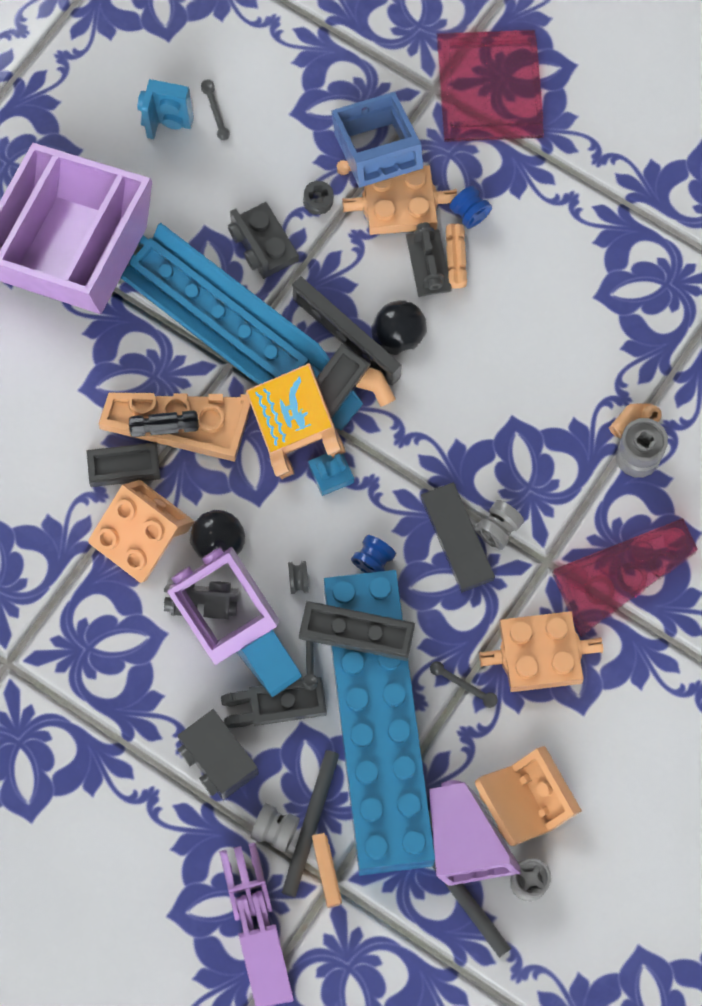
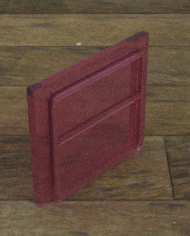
(490, 85)

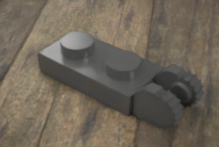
(288, 705)

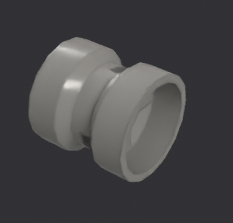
(499, 524)
(275, 827)
(534, 874)

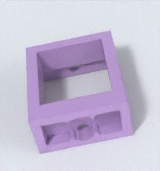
(221, 649)

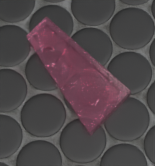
(612, 577)

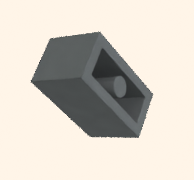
(217, 755)

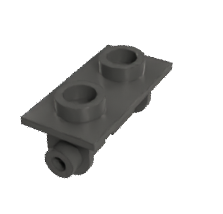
(428, 261)
(215, 599)

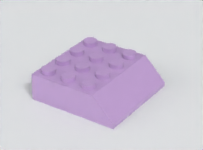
(70, 226)

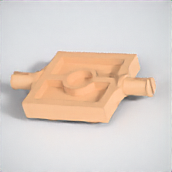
(400, 202)
(541, 651)

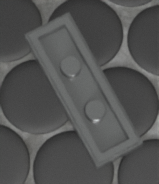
(457, 537)
(356, 630)

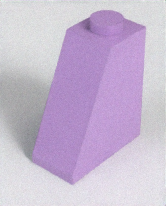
(466, 837)

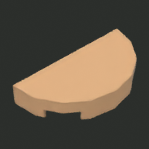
(326, 870)

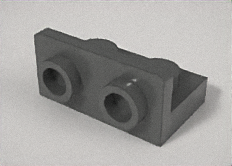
(263, 239)

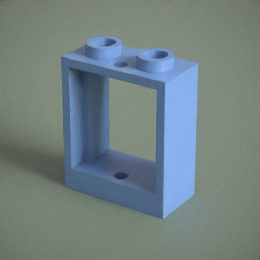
(385, 160)

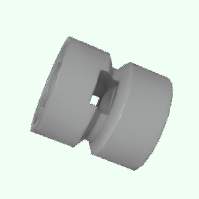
(641, 447)

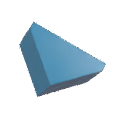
(270, 663)

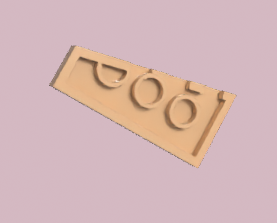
(219, 420)

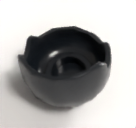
(399, 327)
(216, 530)

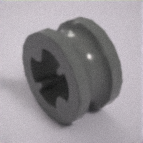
(324, 189)
(298, 577)

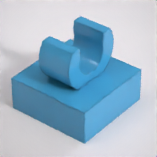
(330, 473)

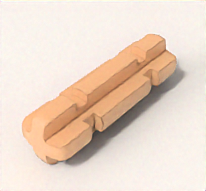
(456, 255)

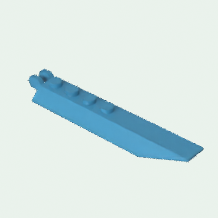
(224, 313)

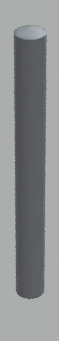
(310, 823)
(478, 917)

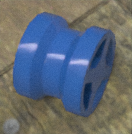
(470, 207)
(373, 555)

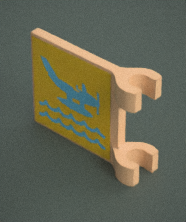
(293, 416)

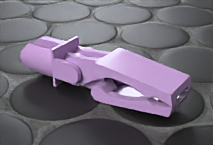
(259, 946)

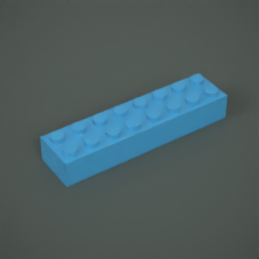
(380, 737)

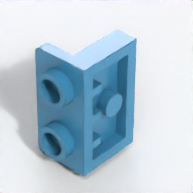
(166, 105)

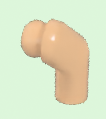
(376, 382)
(633, 412)

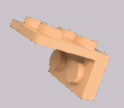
(138, 529)

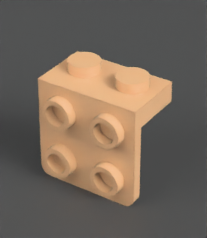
(528, 797)

